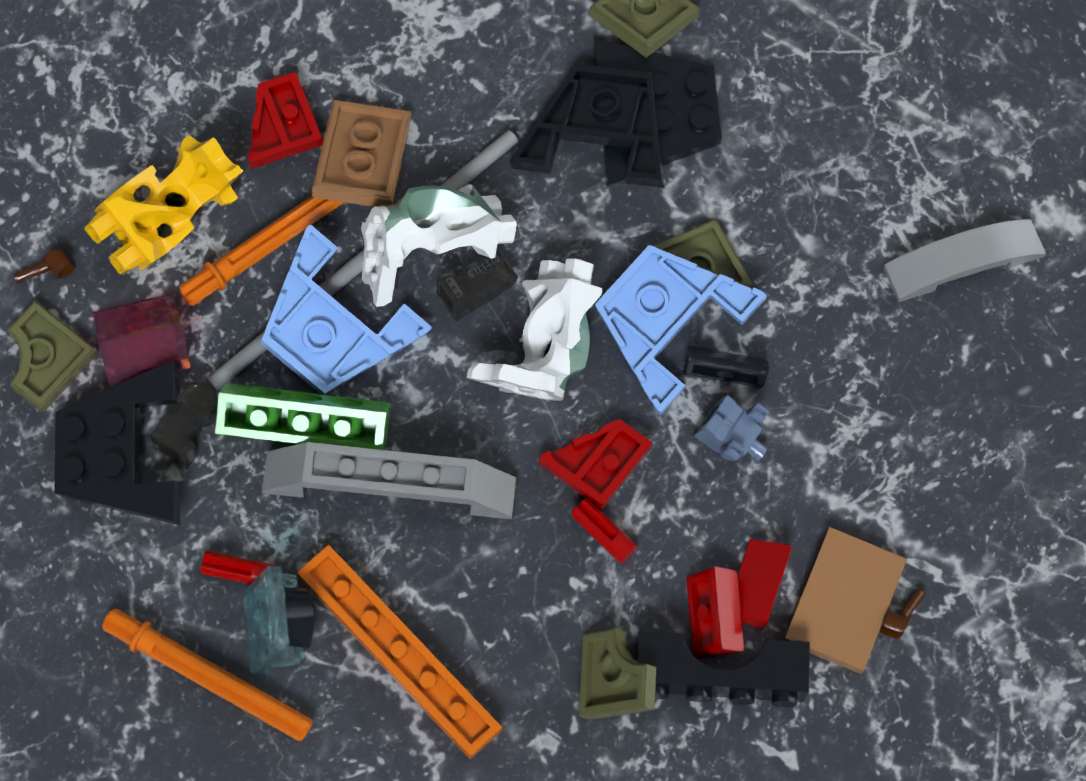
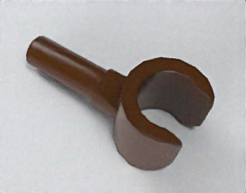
(54, 260)
(895, 623)

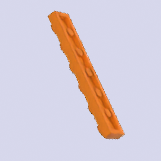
(399, 652)

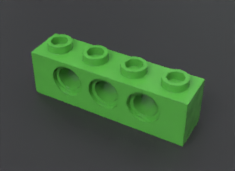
(301, 417)

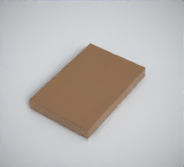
(361, 154)
(846, 600)

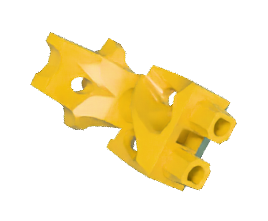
(199, 177)

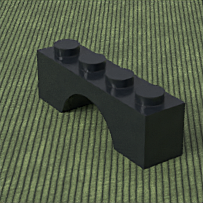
(775, 674)

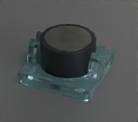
(277, 620)

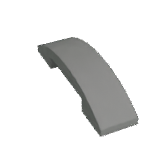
(963, 255)

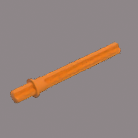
(223, 270)
(206, 674)

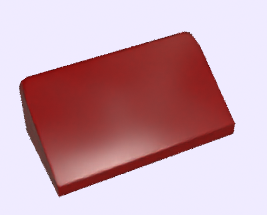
(760, 580)
(715, 613)

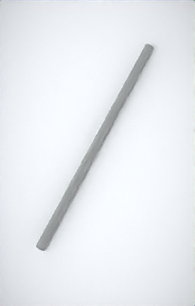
(355, 265)

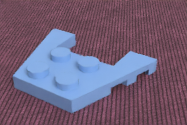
(653, 305)
(320, 335)

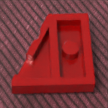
(281, 122)
(599, 461)

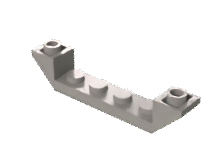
(389, 474)

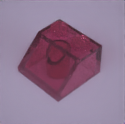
(140, 337)

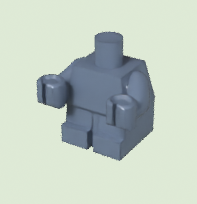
(733, 430)

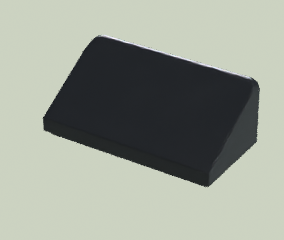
(726, 366)

